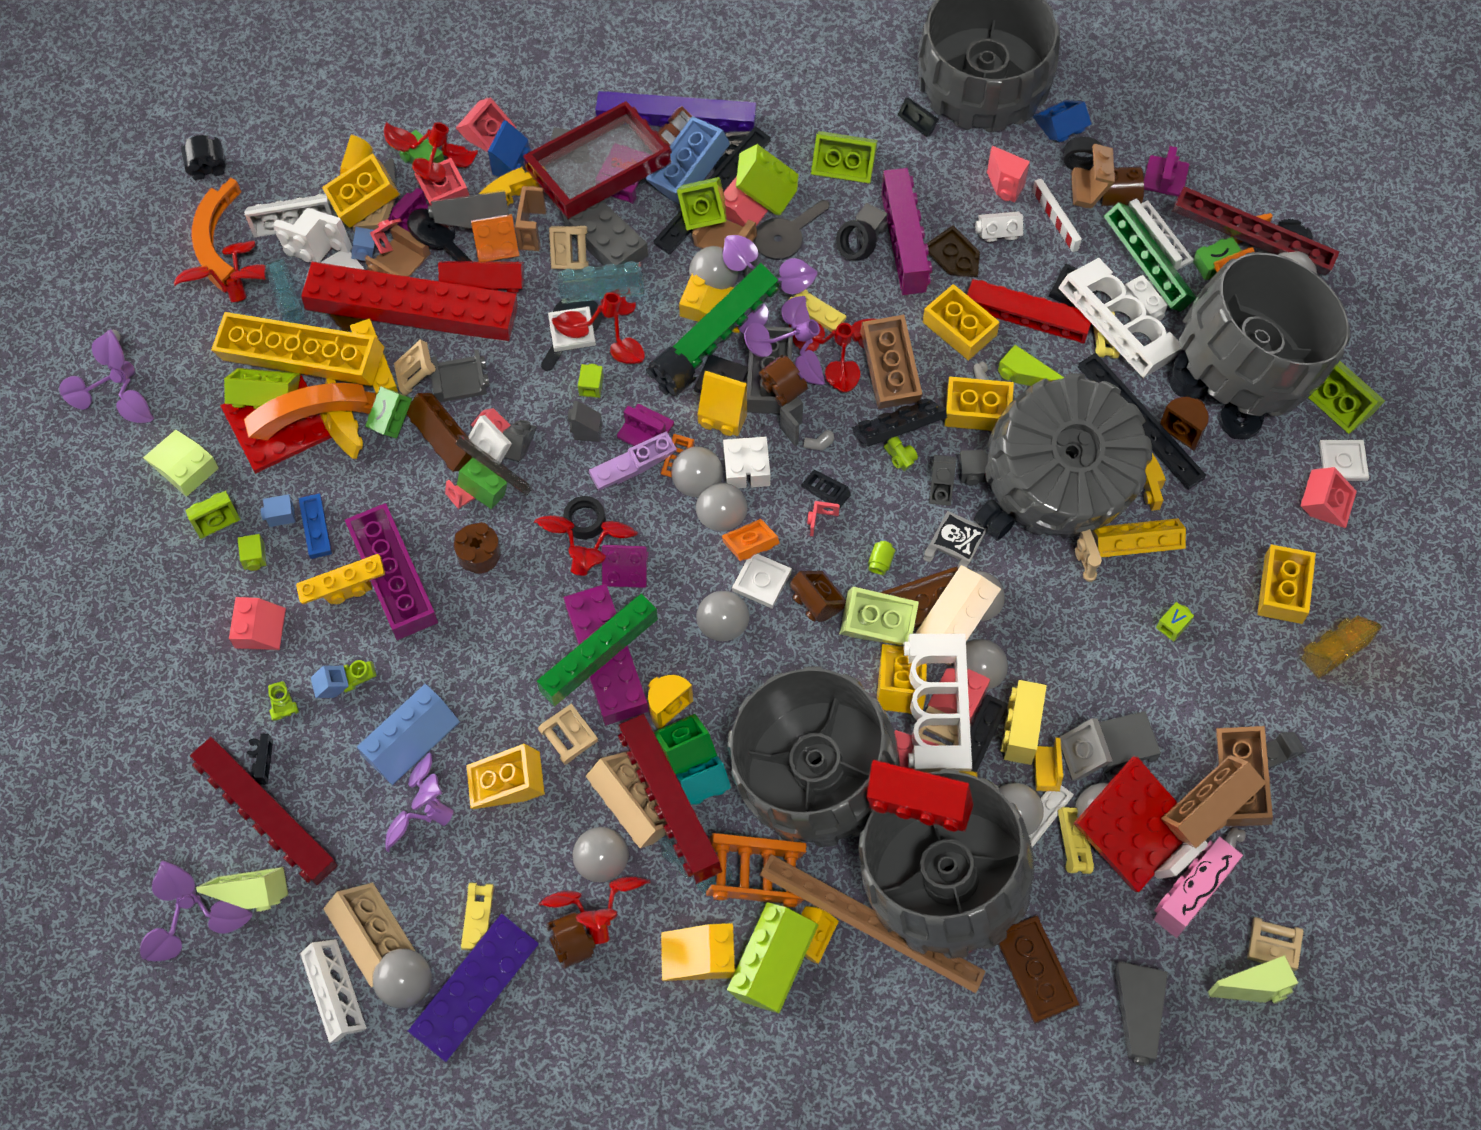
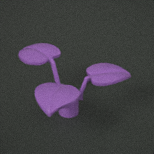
(794, 273)
(796, 314)
(109, 352)
(427, 794)
(175, 883)

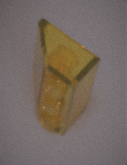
(1339, 645)

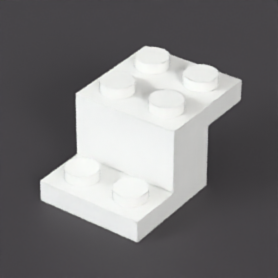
(312, 235)

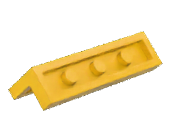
(1140, 537)

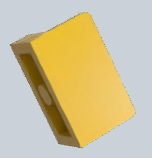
(1048, 767)
(823, 934)

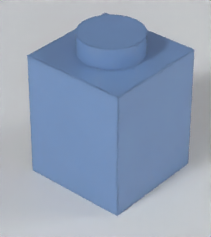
(362, 244)
(278, 510)
(329, 681)

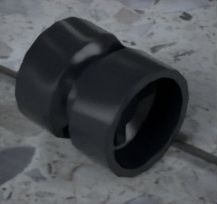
(993, 518)

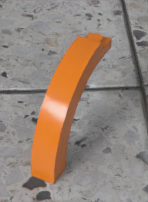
(204, 226)
(306, 402)

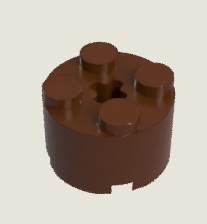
(783, 380)
(473, 537)
(570, 940)

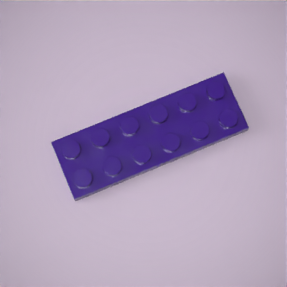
(473, 987)

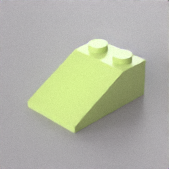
(182, 462)
(878, 616)
(249, 889)
(1259, 984)

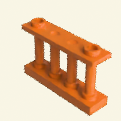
(746, 847)

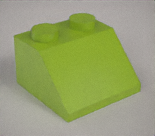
(702, 203)
(212, 514)

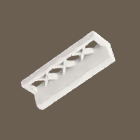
(1159, 237)
(327, 989)

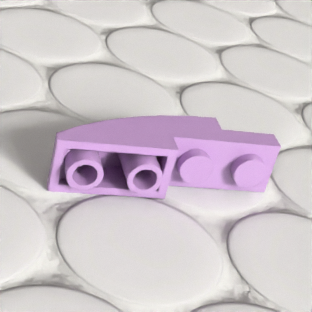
(634, 462)

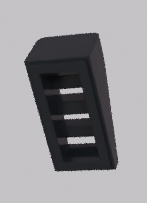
(837, 496)

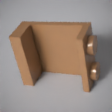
(1093, 184)
(527, 232)
(715, 234)
(405, 256)

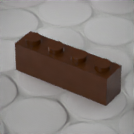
(438, 429)

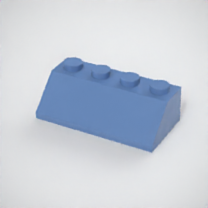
(692, 157)
(408, 734)

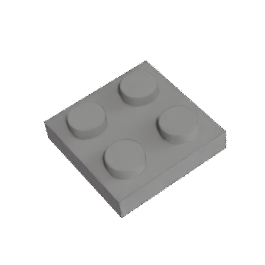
(1085, 749)

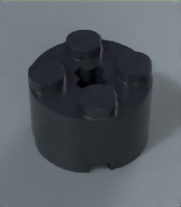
(203, 157)
(671, 371)
(1183, 382)

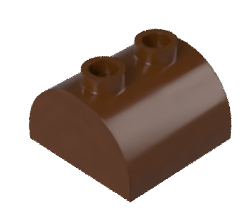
(1127, 186)
(1186, 420)
(817, 594)

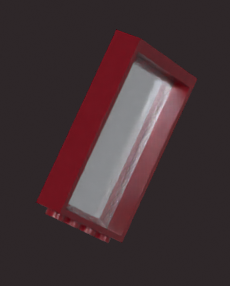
(597, 159)

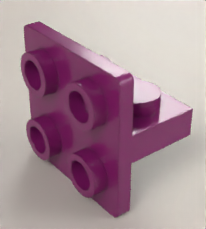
(1166, 174)
(407, 205)
(642, 425)
(625, 566)

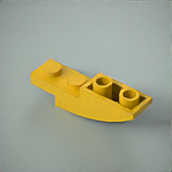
(511, 183)
(343, 429)
(1154, 482)

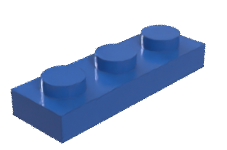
(315, 526)

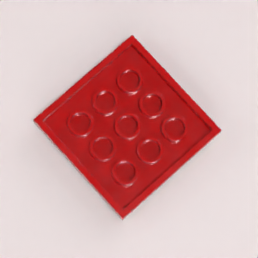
(283, 444)
(1128, 825)

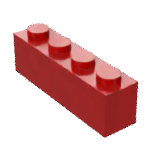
(483, 274)

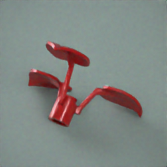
(435, 172)
(234, 284)
(576, 326)
(840, 375)
(584, 557)
(598, 920)

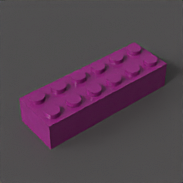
(905, 231)
(400, 588)
(617, 682)

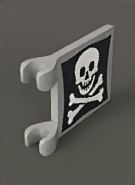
(956, 538)

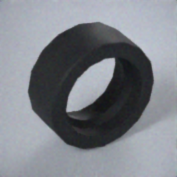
(1077, 145)
(842, 240)
(585, 502)

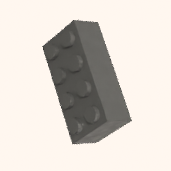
(609, 236)
(757, 397)

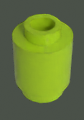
(881, 557)

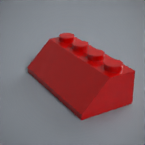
(919, 796)

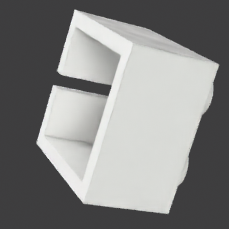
(745, 458)

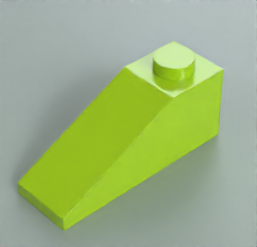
(1024, 368)

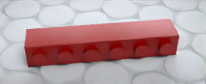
(1030, 311)

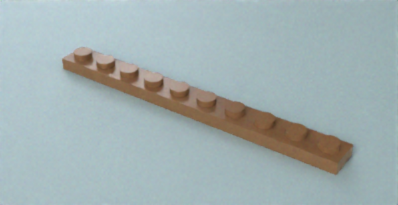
(866, 920)

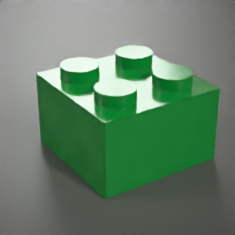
(686, 744)

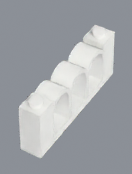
(1096, 276)
(939, 649)

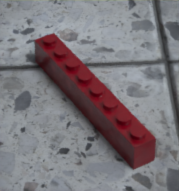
(1251, 228)
(670, 799)
(263, 811)

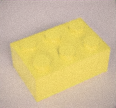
(1023, 722)

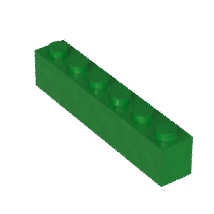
(1150, 257)
(727, 314)
(597, 649)

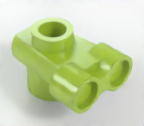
(902, 456)
(354, 673)
(281, 707)

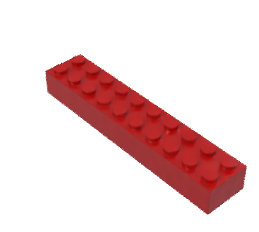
(409, 301)

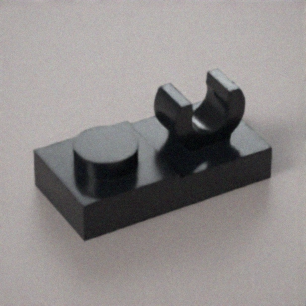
(918, 117)
(261, 769)

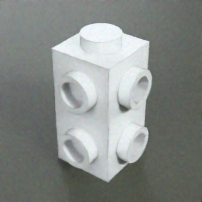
(1000, 225)
(1145, 292)

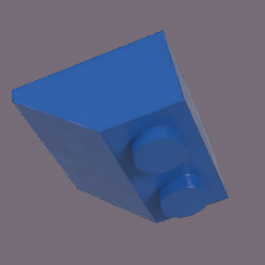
(1063, 119)
(507, 150)

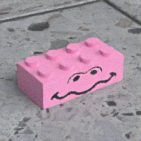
(1196, 886)

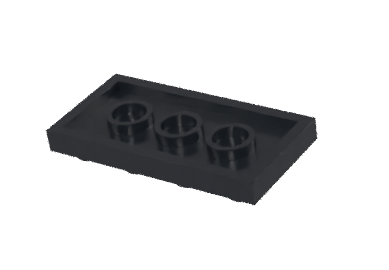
(899, 422)

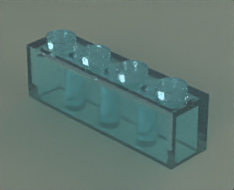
(595, 282)

